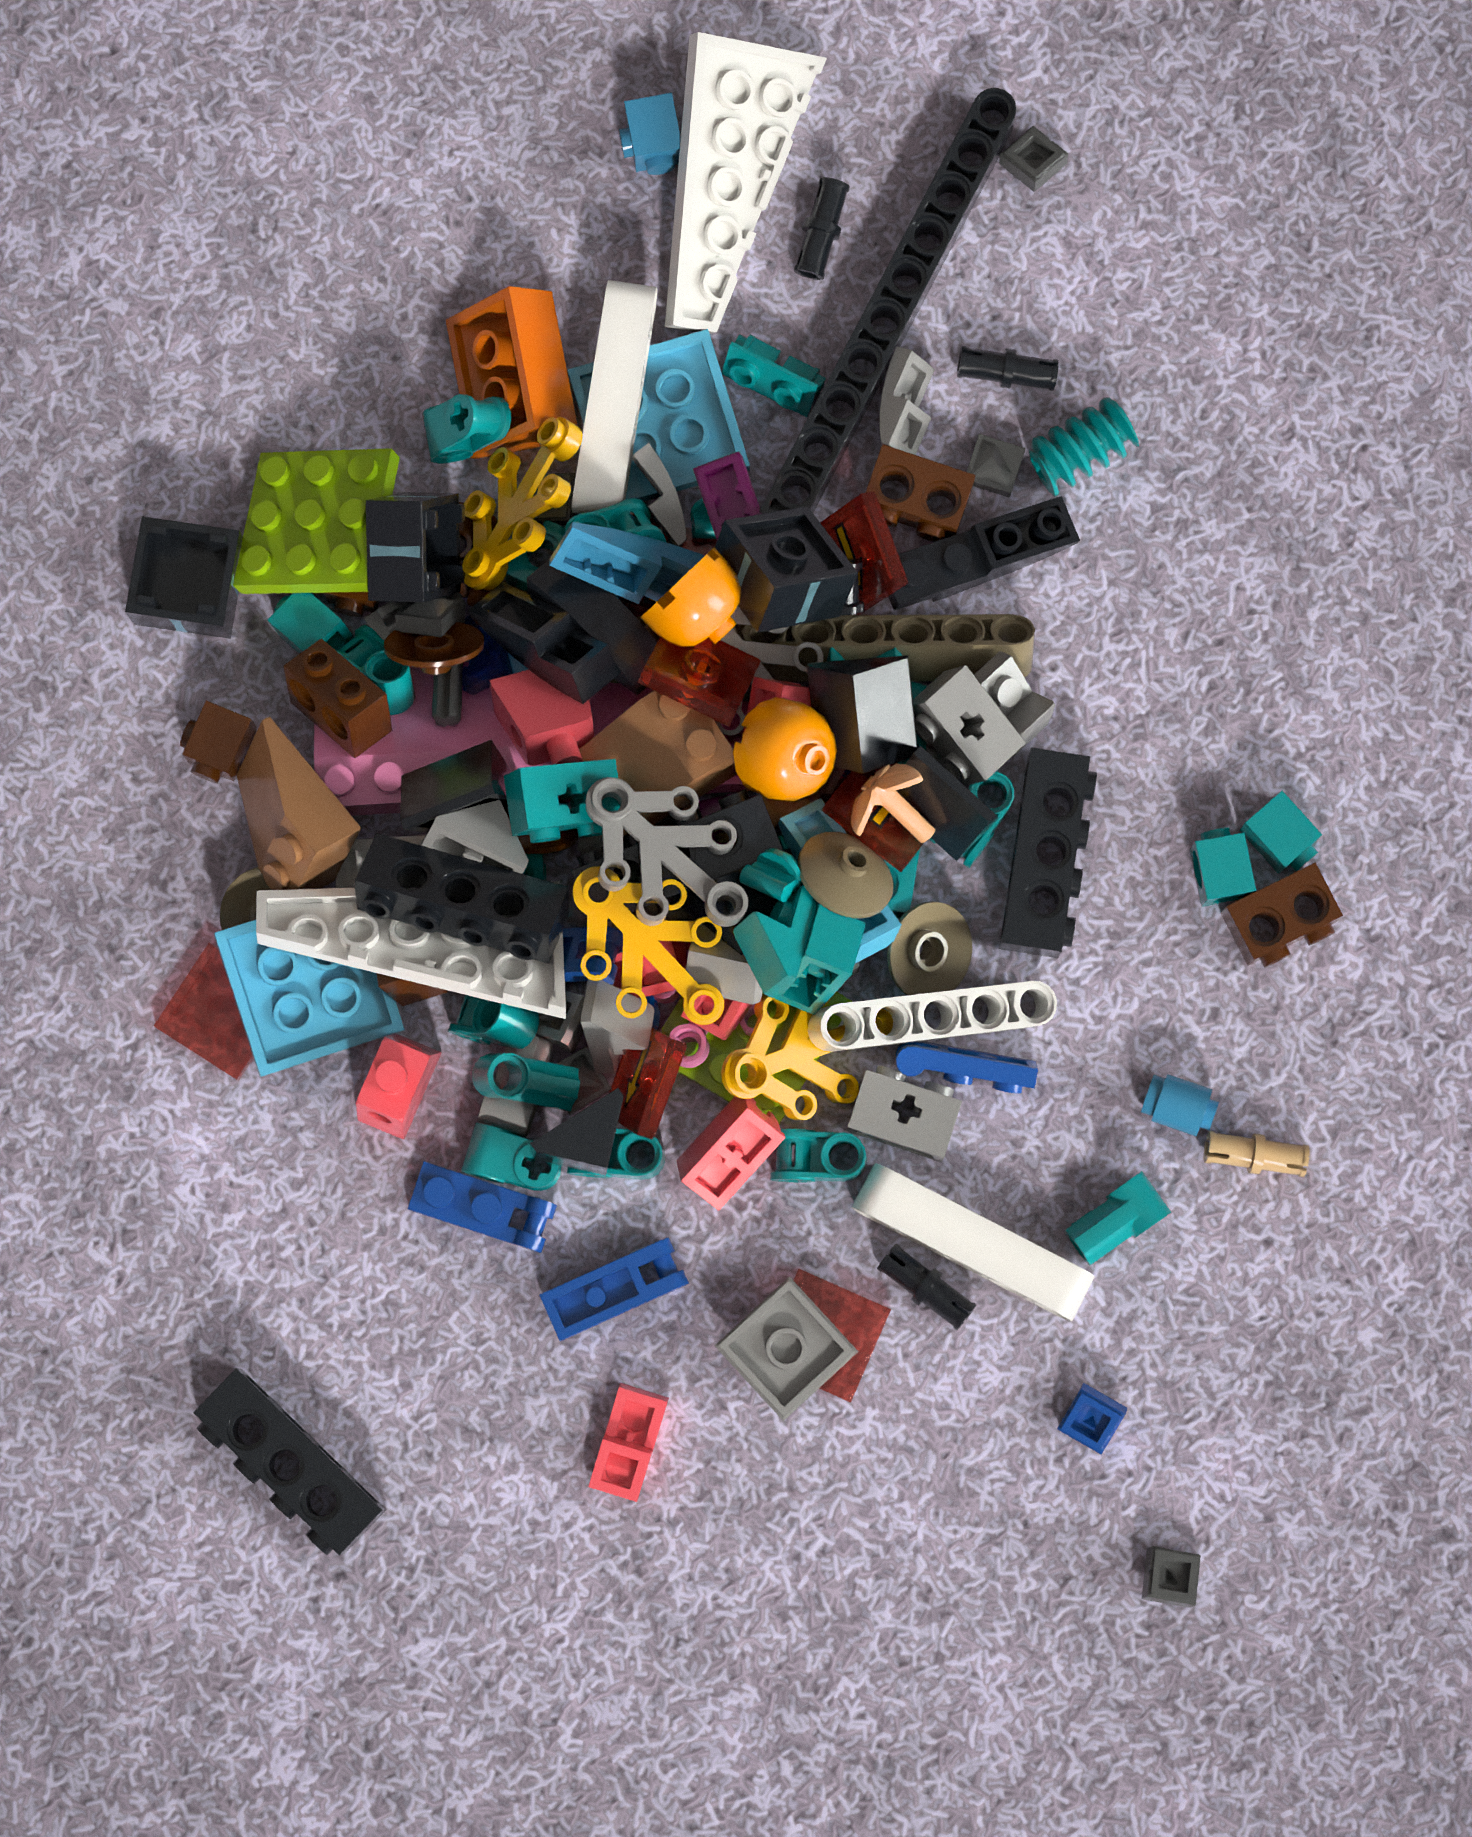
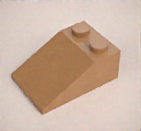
(664, 747)
(292, 815)

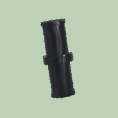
(821, 228)
(1007, 368)
(926, 1286)

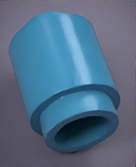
(1180, 1104)

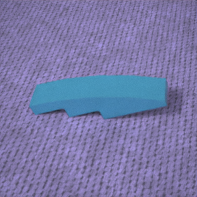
(622, 561)

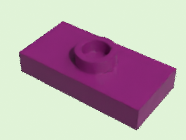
(726, 490)

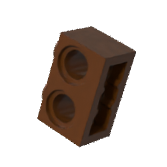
(922, 481)
(338, 698)
(1276, 906)

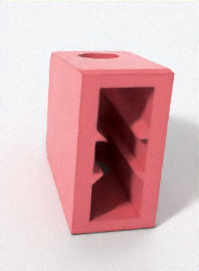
(541, 719)
(396, 1084)

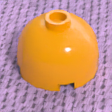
(698, 604)
(785, 750)

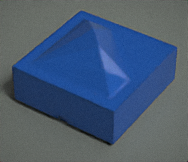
(1092, 1418)

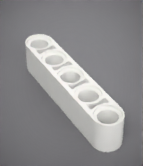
(614, 396)
(955, 1012)
(973, 1242)

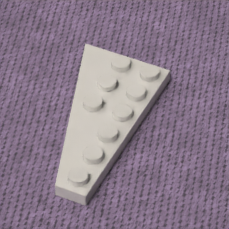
(734, 122)
(332, 929)

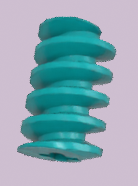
(1081, 444)

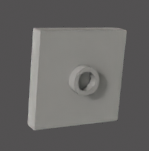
(786, 1348)

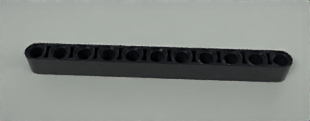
(893, 303)

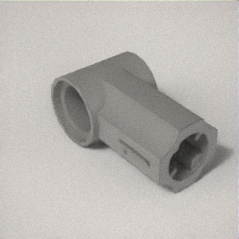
(510, 1114)

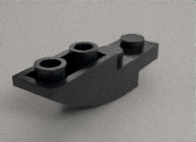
(985, 552)

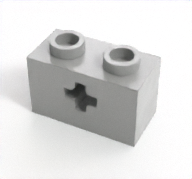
(965, 726)
(922, 1135)

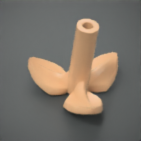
(882, 791)

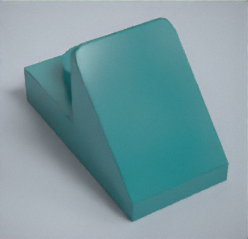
(777, 942)

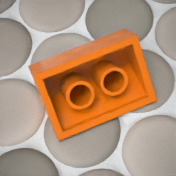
(513, 352)

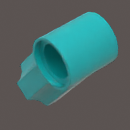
(528, 1081)
(1126, 1213)

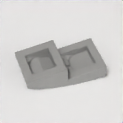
(905, 384)
(667, 508)

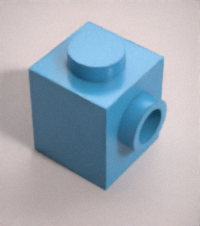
(651, 134)

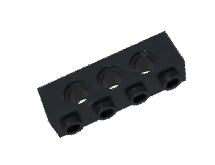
(1045, 775)
(754, 836)
(446, 878)
(355, 1507)

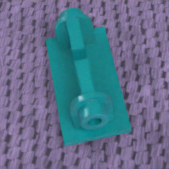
(754, 366)

